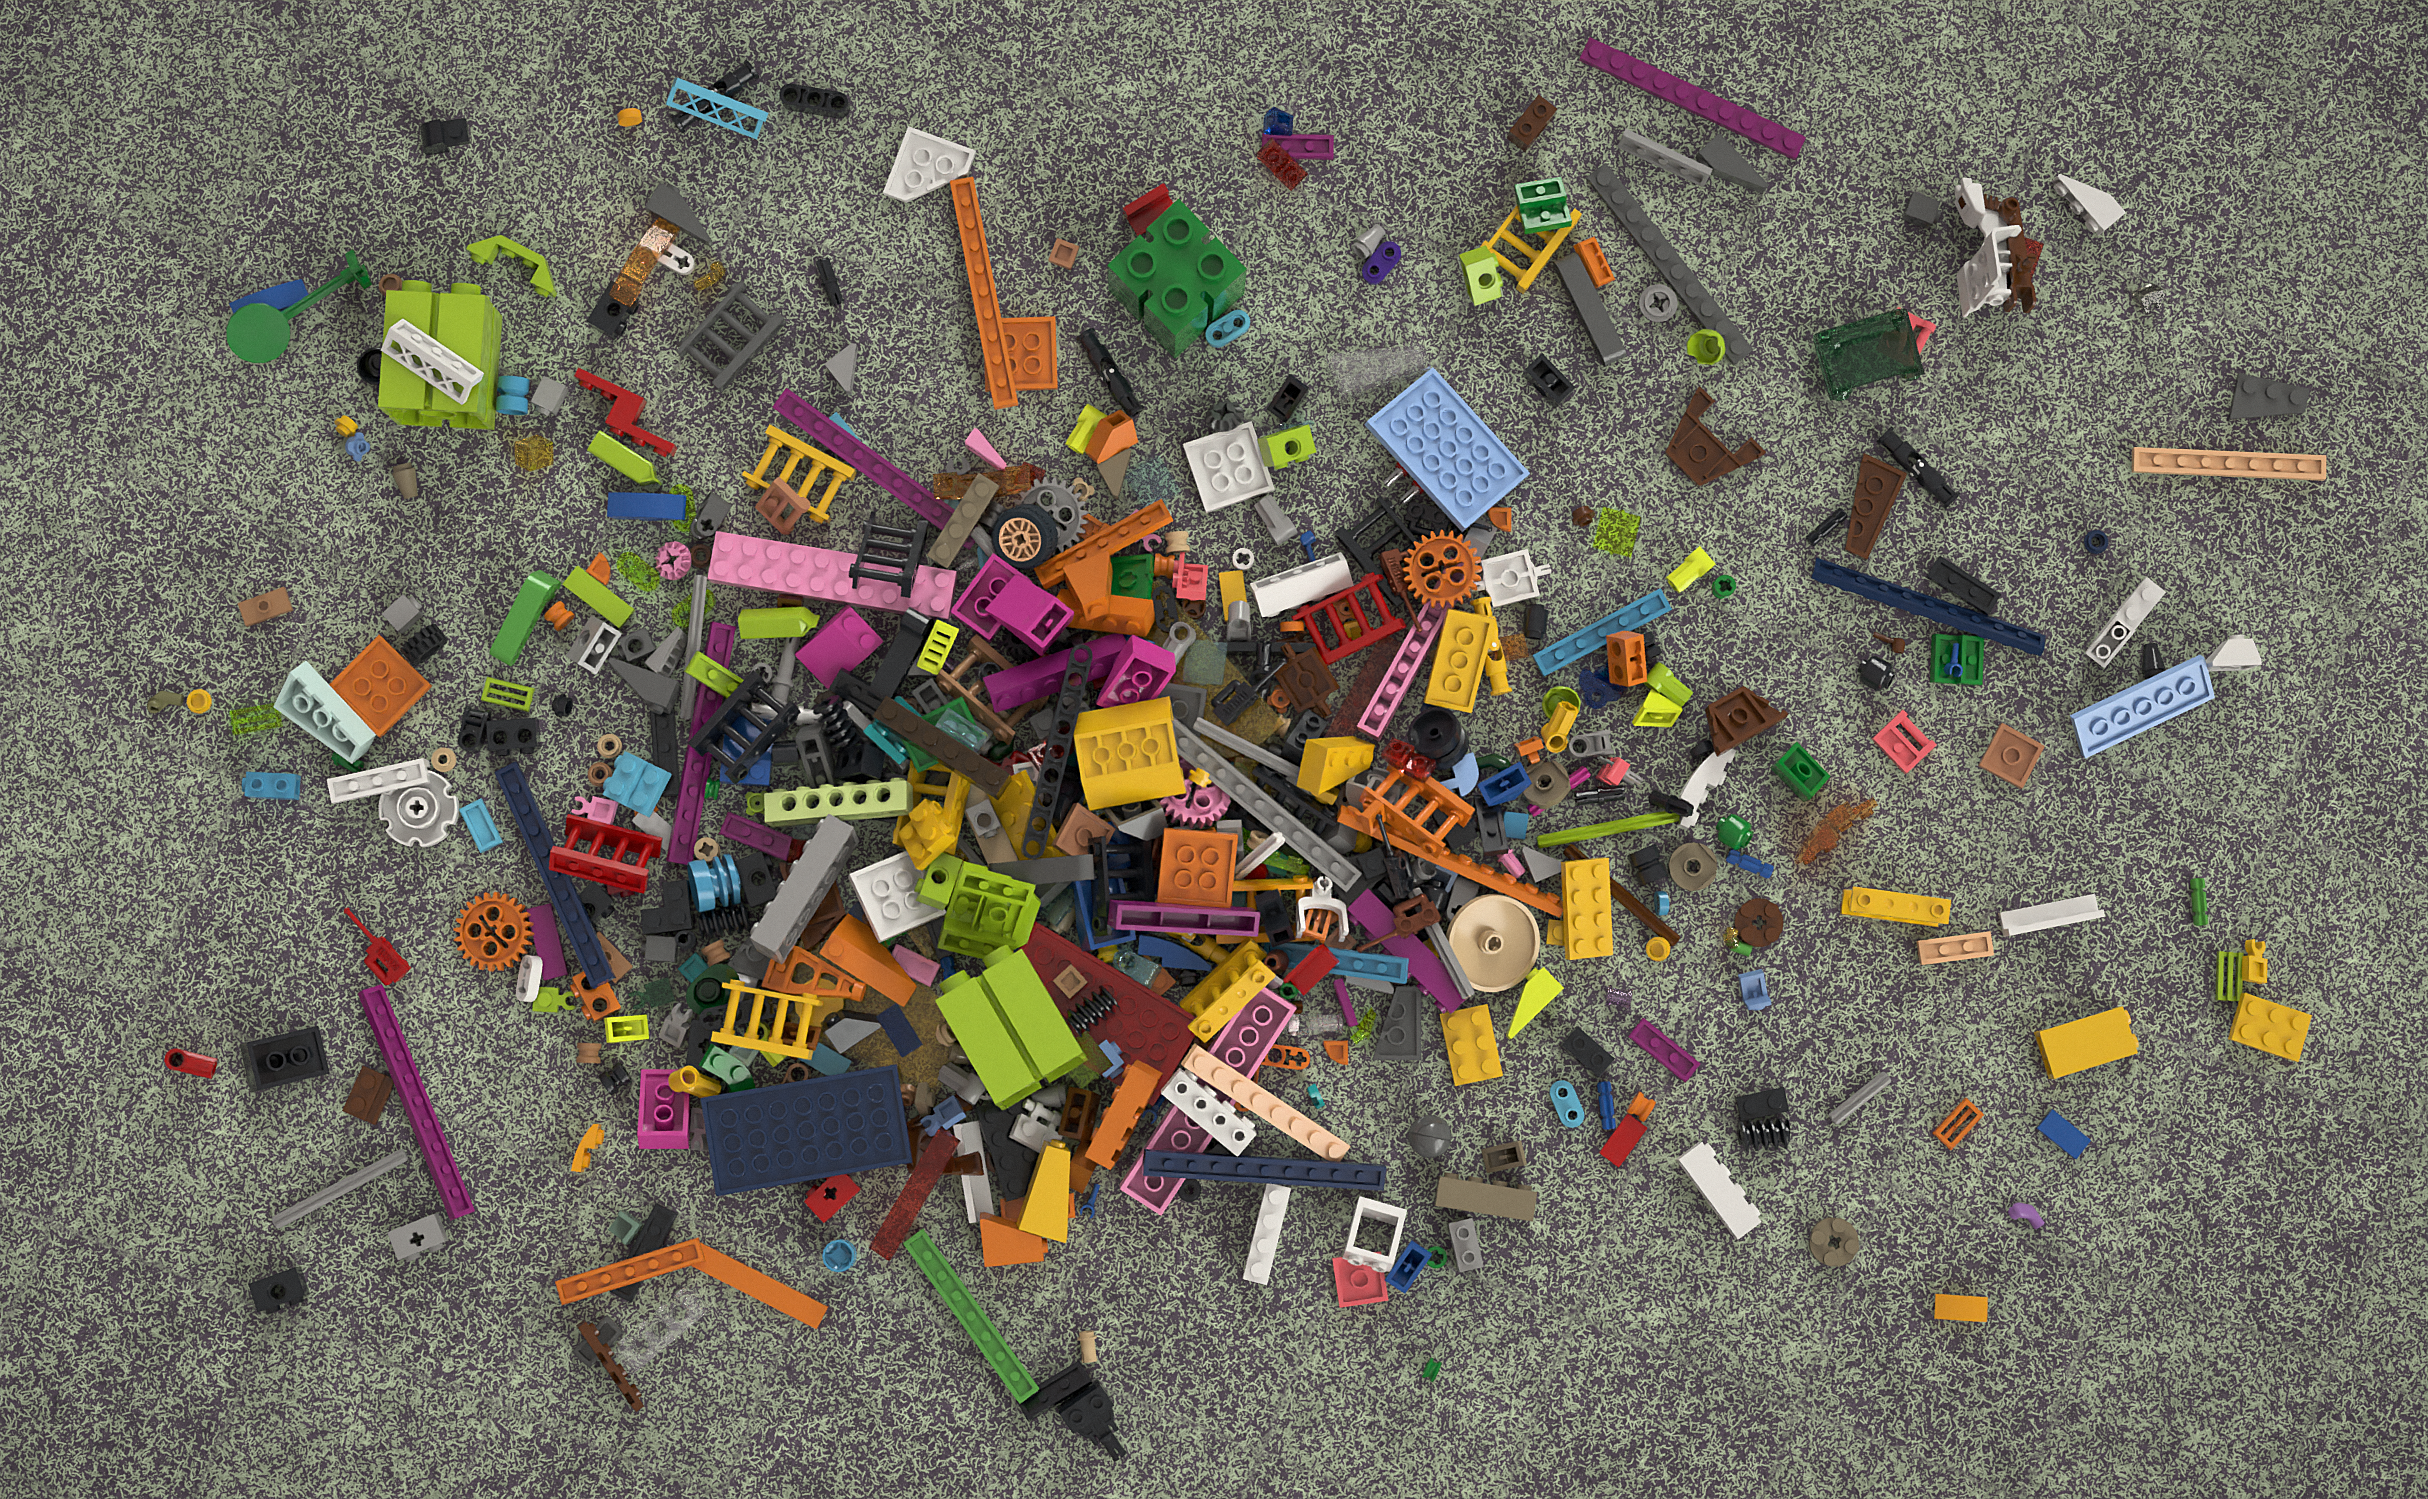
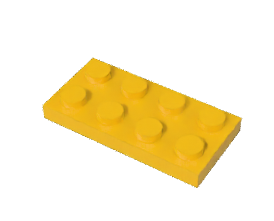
(1459, 660)
(1013, 814)
(1586, 908)

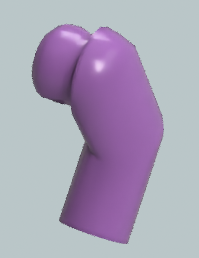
(2026, 1211)

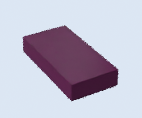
(1345, 1003)

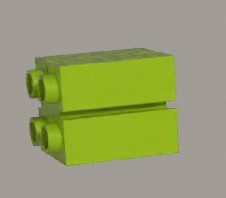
(463, 324)
(1009, 1026)

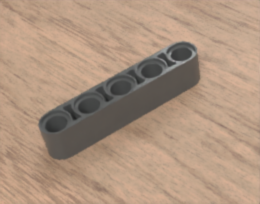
(1589, 309)
(1048, 869)

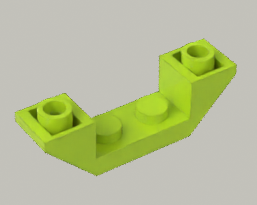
(488, 249)

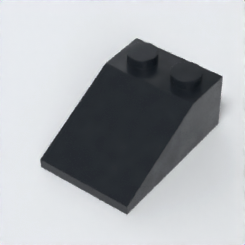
(284, 1059)

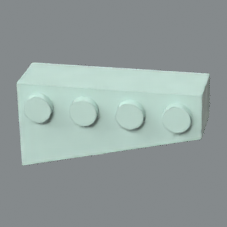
(323, 713)

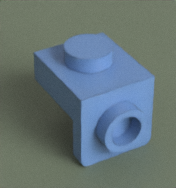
(1754, 990)
(1112, 1051)

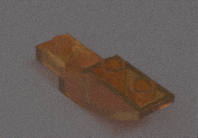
(1825, 833)

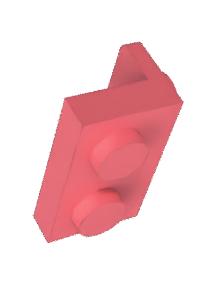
(1189, 579)

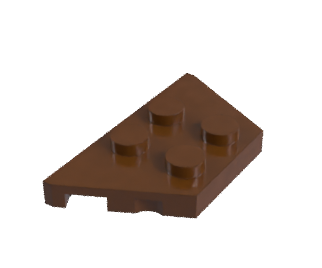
(1739, 718)
(826, 917)

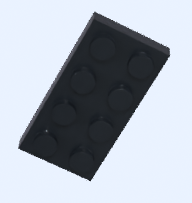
(1011, 1159)

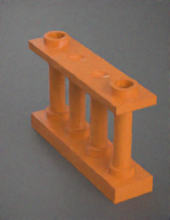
(1438, 797)

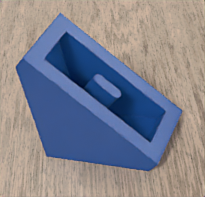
(1505, 785)
(1408, 1266)

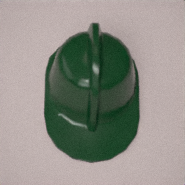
(707, 988)

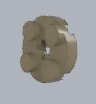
(1550, 795)
(1706, 869)
(1847, 1245)

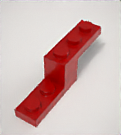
(625, 413)

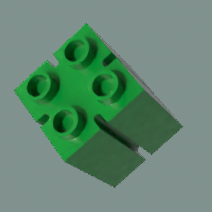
(1176, 278)

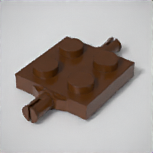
(1306, 679)

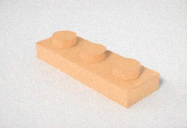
(1955, 948)

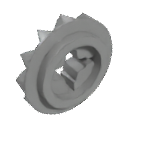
(1660, 292)

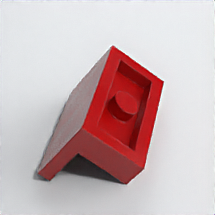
(1147, 208)
(1312, 969)

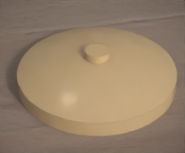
(1494, 941)

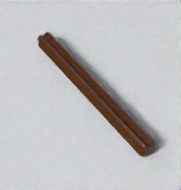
(1631, 902)

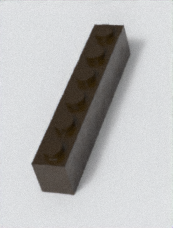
(942, 748)

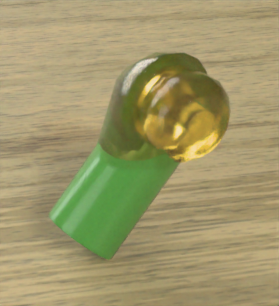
(1734, 944)

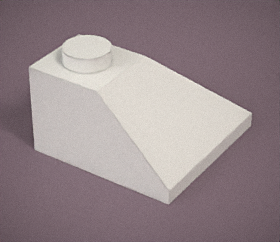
(2234, 655)

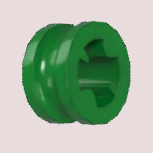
(712, 789)
(1440, 1251)
(1431, 1369)

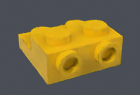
(926, 833)

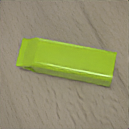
(623, 459)
(776, 622)

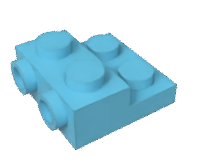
(636, 783)

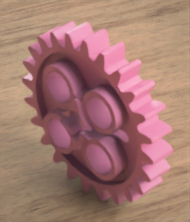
(1212, 798)

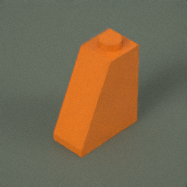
(1091, 584)
(1007, 1244)

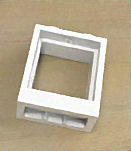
(1380, 1212)

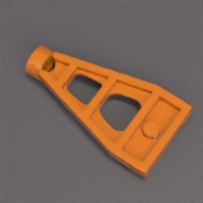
(779, 978)

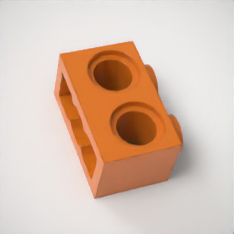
(1626, 658)
(587, 997)

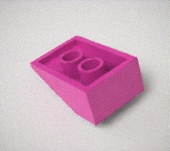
(980, 593)
(838, 644)
(1137, 674)
(662, 1112)

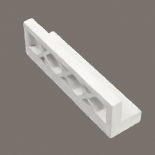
(432, 356)
(378, 780)
(2050, 915)
(976, 1188)

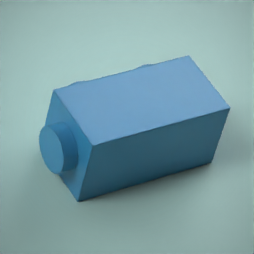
(271, 785)

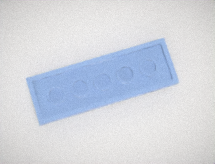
(2142, 706)

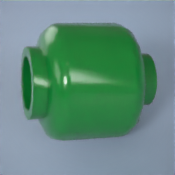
(1734, 831)

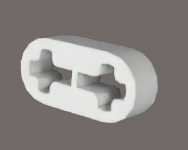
(678, 253)
(529, 978)

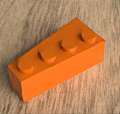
(1124, 1114)

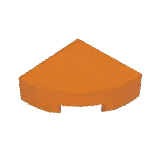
(1500, 517)
(600, 569)
(1337, 1051)

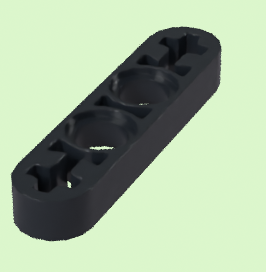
(746, 1009)

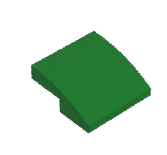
(1542, 205)
(1969, 657)

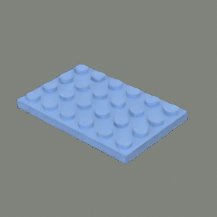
(1447, 449)

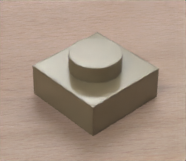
(924, 1099)

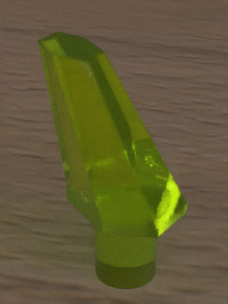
(1365, 1027)

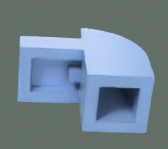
(1464, 776)

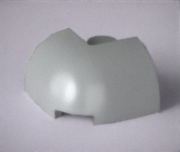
(1372, 779)

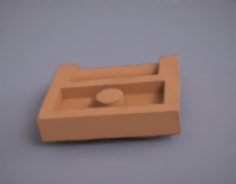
(775, 502)

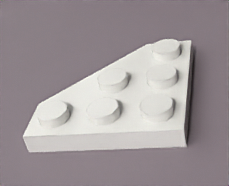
(926, 165)

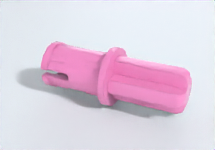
(1511, 863)

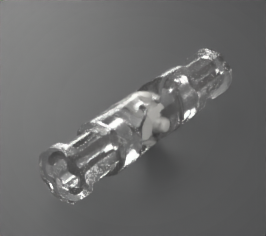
(1318, 1024)

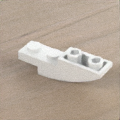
(2124, 622)
(1708, 774)

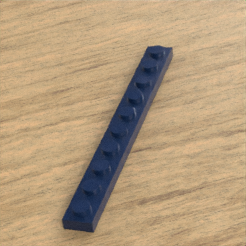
(1927, 606)
(558, 884)
(1263, 1169)

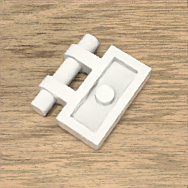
(1032, 1133)

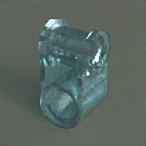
(1139, 969)

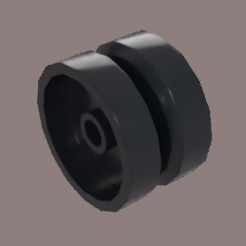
(1438, 736)

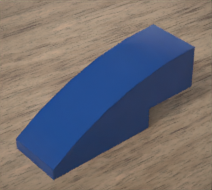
(278, 296)
(646, 506)
(1172, 954)

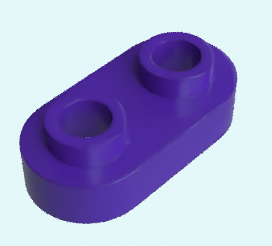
(1381, 262)

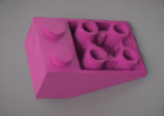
(1030, 613)

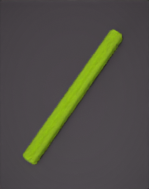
(1606, 828)

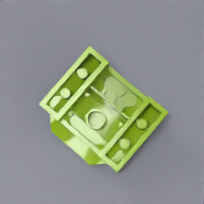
(987, 912)

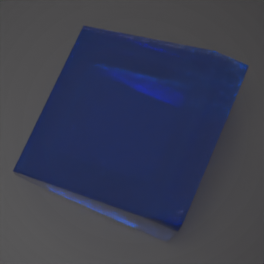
(1278, 122)

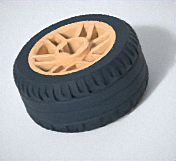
(1024, 536)

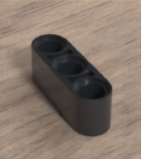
(805, 93)

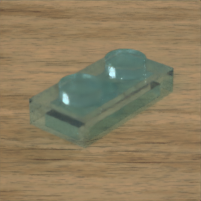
(961, 730)

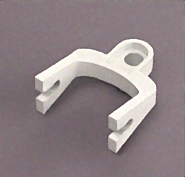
(1322, 900)

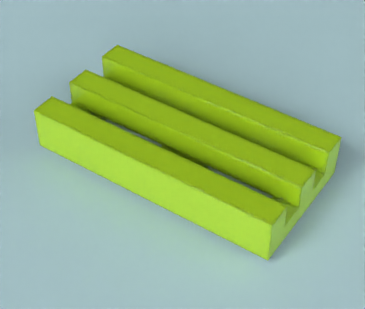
(528, 700)
(2219, 976)

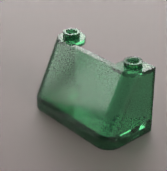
(1867, 352)

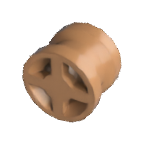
(716, 953)
(588, 1053)

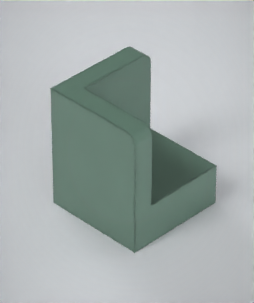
(625, 1227)

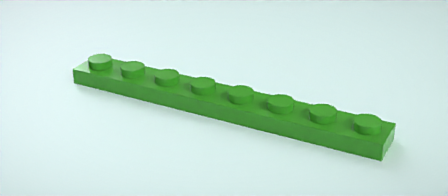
(971, 1316)

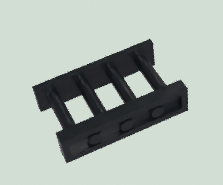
(1364, 555)
(908, 564)
(728, 712)
(1265, 774)
(1140, 872)

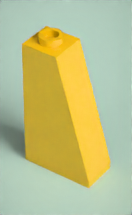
(1047, 1196)

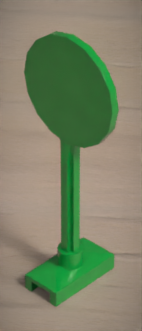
(263, 332)

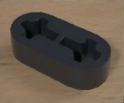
(1159, 610)

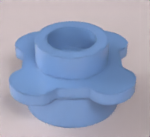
(357, 446)

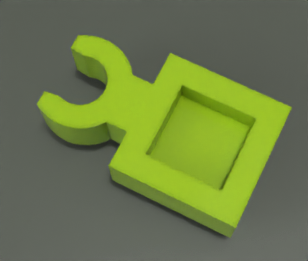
(549, 1000)

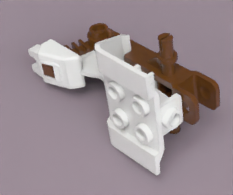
(2001, 265)

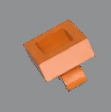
(1529, 748)
(1368, 819)

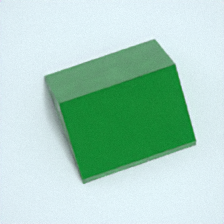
(1800, 772)

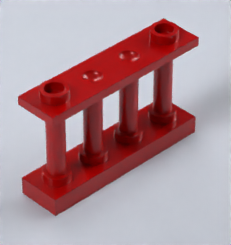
(1368, 634)
(600, 869)

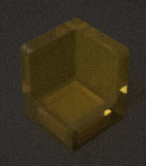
(534, 453)

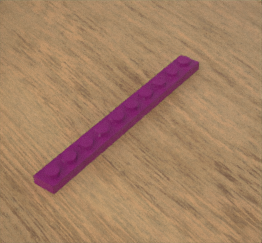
(1692, 98)
(865, 460)
(695, 767)
(416, 1102)

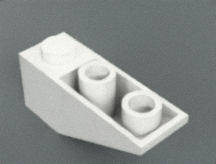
(2094, 205)

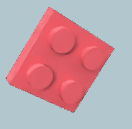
(1358, 1283)

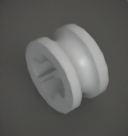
(768, 670)

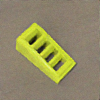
(932, 661)

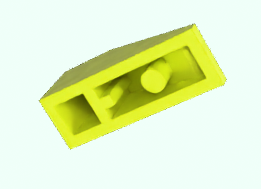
(1533, 998)

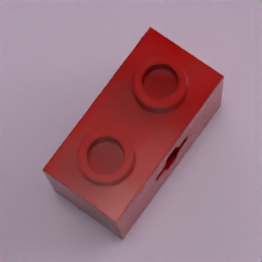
(827, 1208)

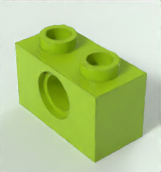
(1473, 265)
(1273, 446)
(936, 894)

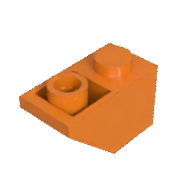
(1111, 437)

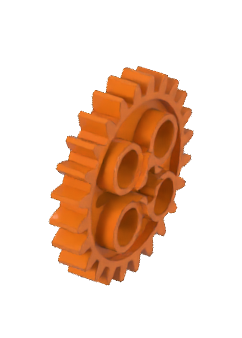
(1448, 590)
(478, 946)

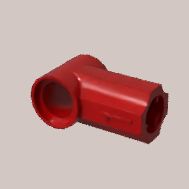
(192, 1063)

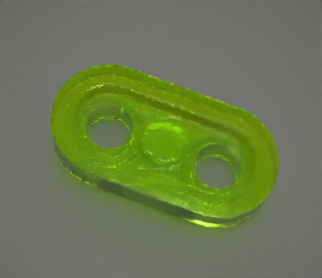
(690, 510)
(638, 571)
(685, 605)

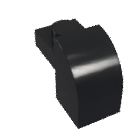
(440, 135)
(1069, 793)
(1275, 917)

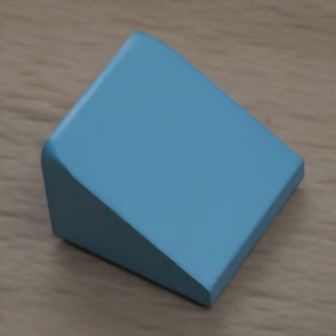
(1515, 824)

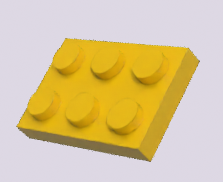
(2269, 1027)
(1471, 1045)

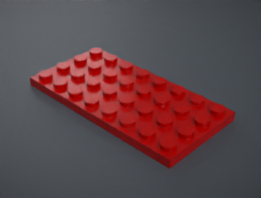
(1144, 1027)

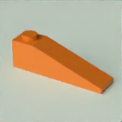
(859, 953)

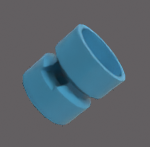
(512, 397)
(839, 1255)

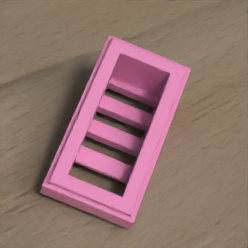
(982, 448)

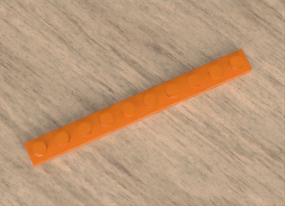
(983, 293)
(1464, 866)

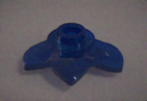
(1599, 683)

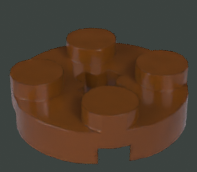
(1768, 912)

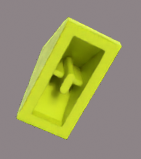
(1657, 711)
(626, 1028)

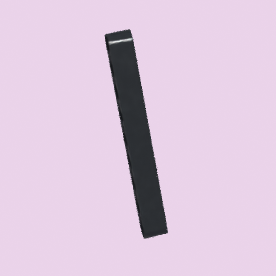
(1064, 742)

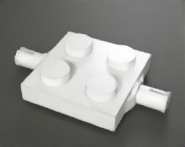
(1510, 578)

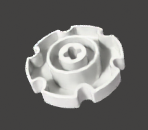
(431, 822)

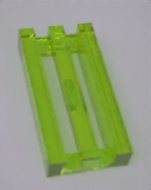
(235, 722)

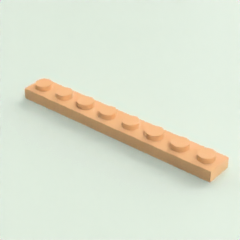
(2228, 463)
(1265, 1104)

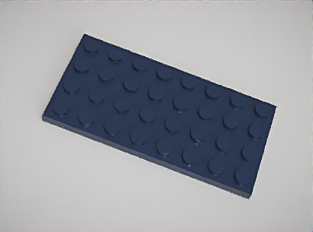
(806, 1130)

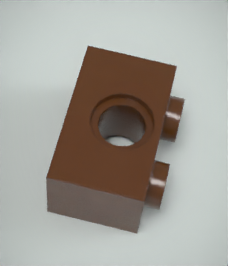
(1532, 123)
(1079, 1114)

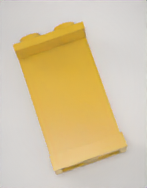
(2086, 1042)

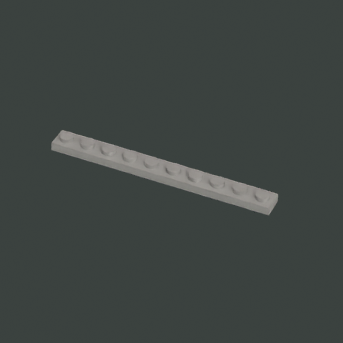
(1265, 808)

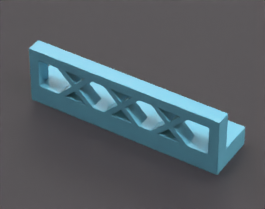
(704, 93)

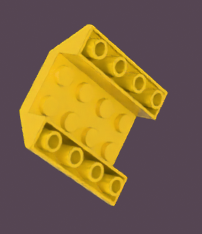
(1128, 754)

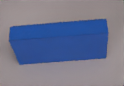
(2063, 1134)

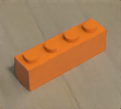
(1125, 615)

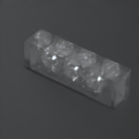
(635, 1359)

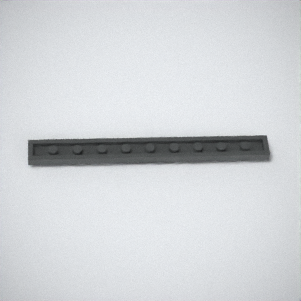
(1667, 261)

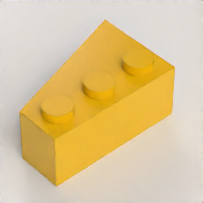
(1333, 761)

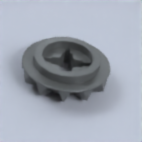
(1230, 421)

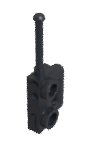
(1419, 511)
(1242, 700)
(1397, 866)

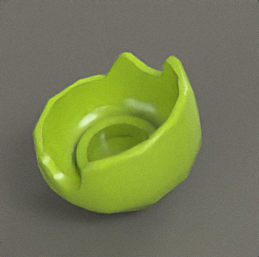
(1706, 346)
(1556, 695)

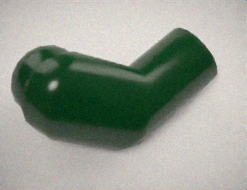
(1001, 750)
(1493, 760)

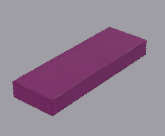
(1305, 145)
(756, 836)
(548, 941)
(1664, 1050)

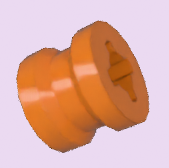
(1164, 565)
(559, 616)
(1641, 1106)

